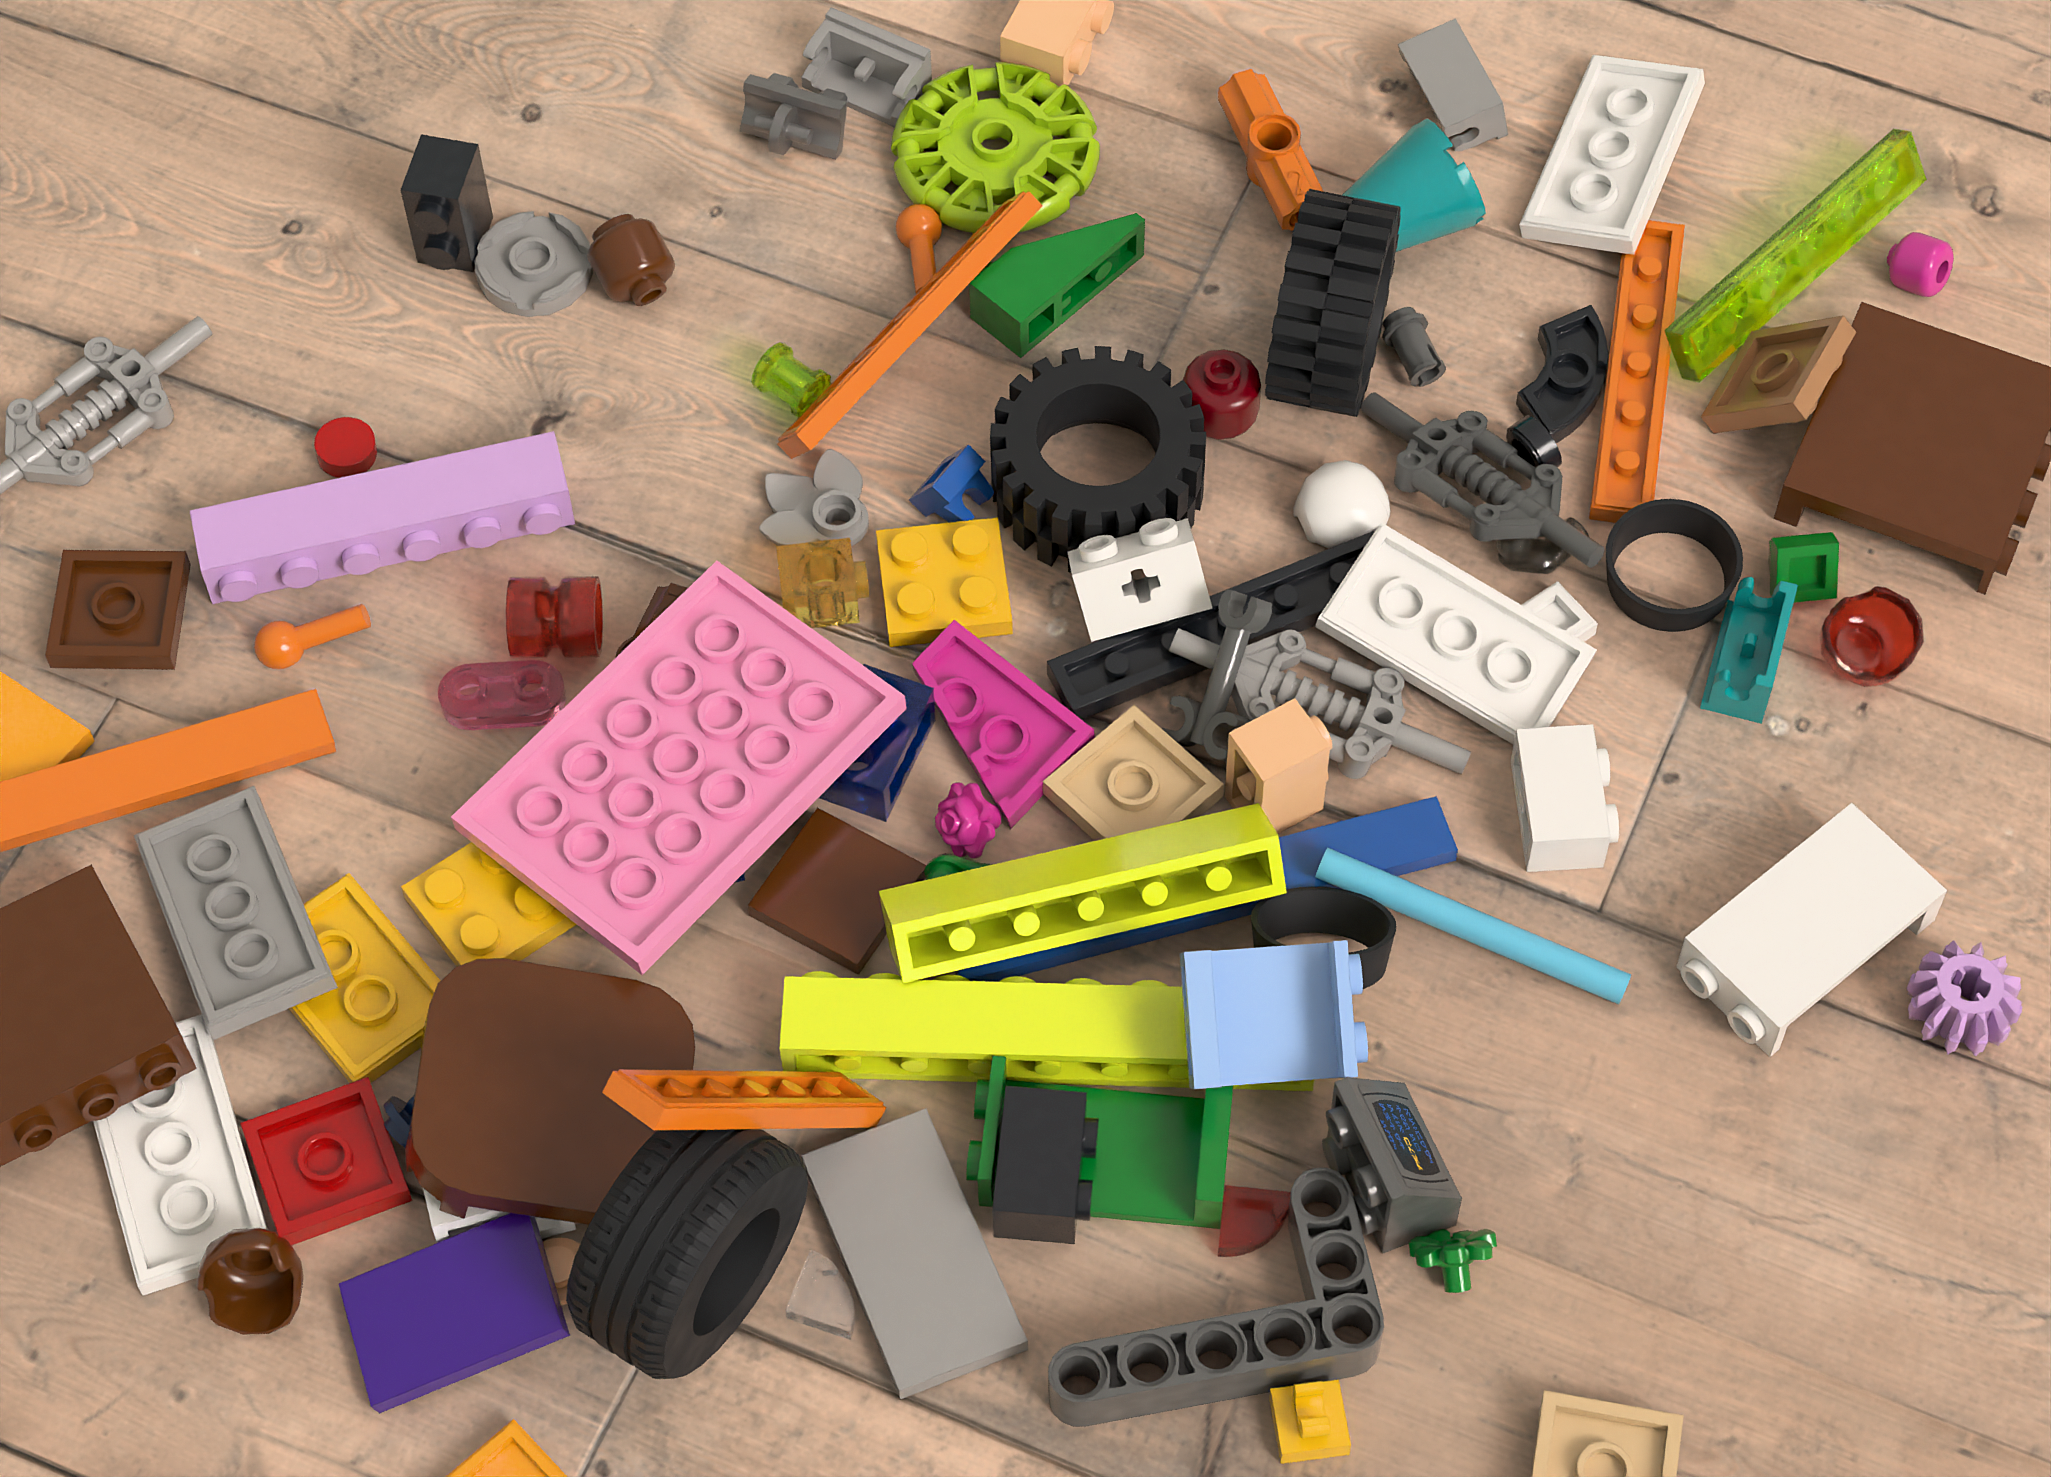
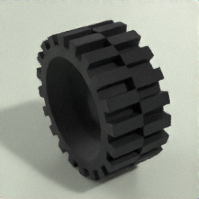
(1332, 302)
(1091, 391)

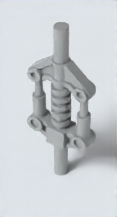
(127, 376)
(1375, 725)

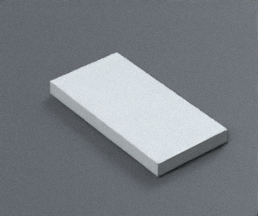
(1612, 154)
(1454, 636)
(179, 1169)

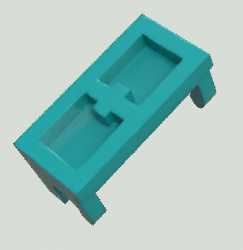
(1748, 652)

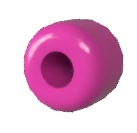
(1920, 264)

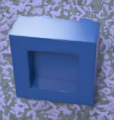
(945, 487)

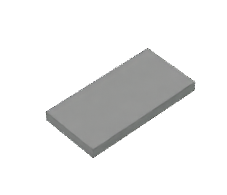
(234, 912)
(914, 1253)

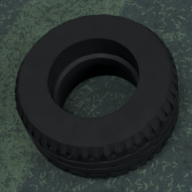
(685, 1245)

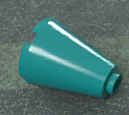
(1426, 184)

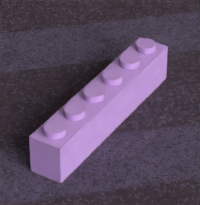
(382, 518)

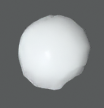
(1341, 503)

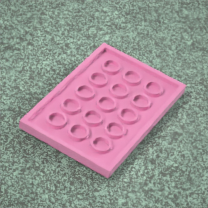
(679, 765)

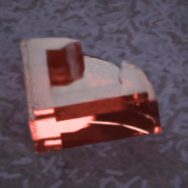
(1250, 1218)

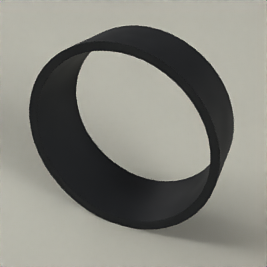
(1683, 519)
(1328, 912)

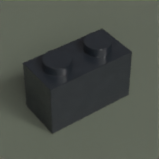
(446, 202)
(1041, 1165)

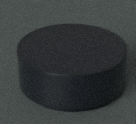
(1533, 442)

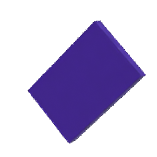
(453, 1310)

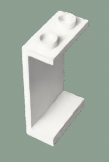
(1807, 926)

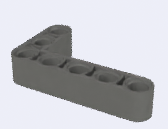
(1243, 1334)

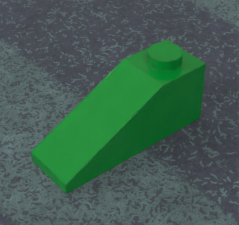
(1050, 279)

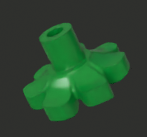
(1453, 1254)

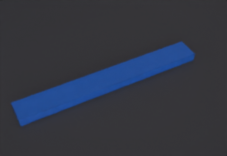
(1391, 839)

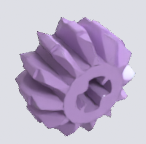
(1990, 996)

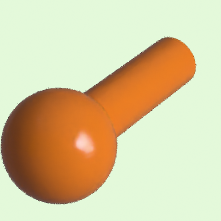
(919, 230)
(283, 644)

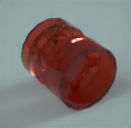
(576, 613)

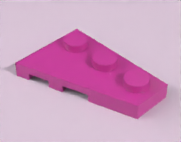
(999, 719)

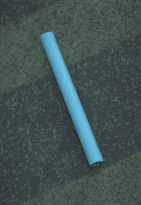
(1474, 926)

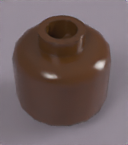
(631, 260)

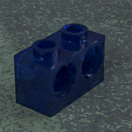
(890, 756)

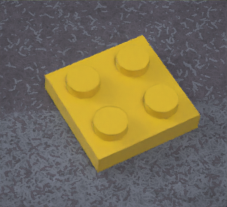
(941, 577)
(482, 909)

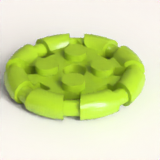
(988, 174)

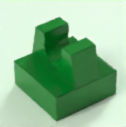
(1808, 562)

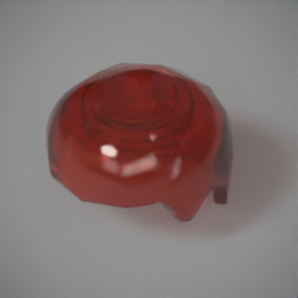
(1871, 637)

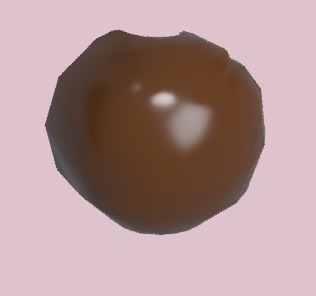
(251, 1281)

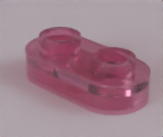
(501, 696)

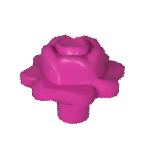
(967, 820)

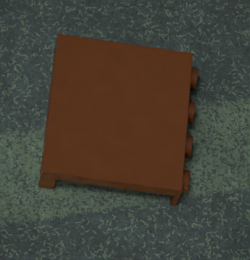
(1926, 441)
(75, 1016)

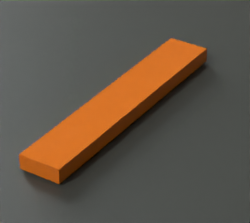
(908, 324)
(1637, 373)
(162, 769)
(743, 1099)

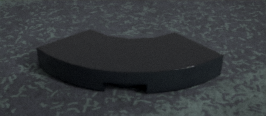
(1571, 373)

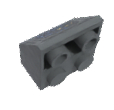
(1389, 1162)

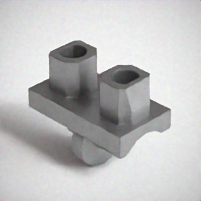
(794, 116)

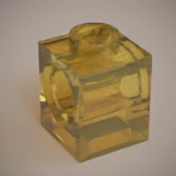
(819, 561)

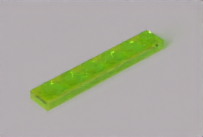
(1795, 255)

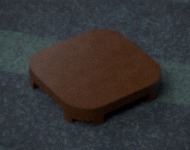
(516, 1083)

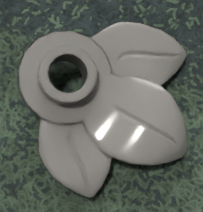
(808, 505)

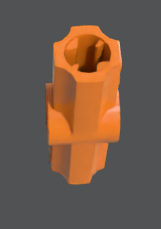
(1269, 143)

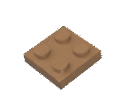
(1779, 375)

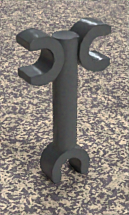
(1207, 721)

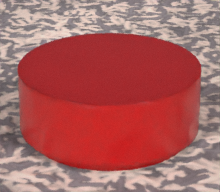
(345, 447)

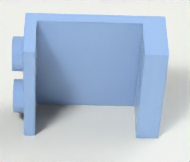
(1272, 1014)

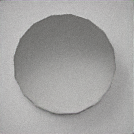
(533, 264)

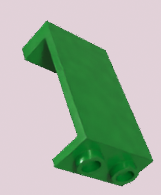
(1154, 1153)

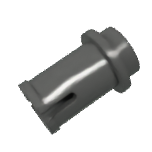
(1408, 335)

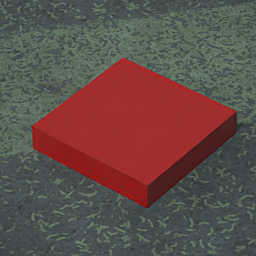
(326, 1162)

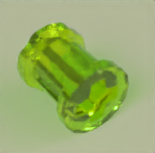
(789, 378)

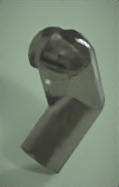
(1534, 554)

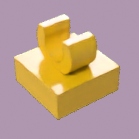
(1309, 1421)

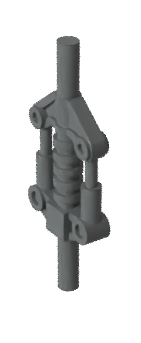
(1508, 509)

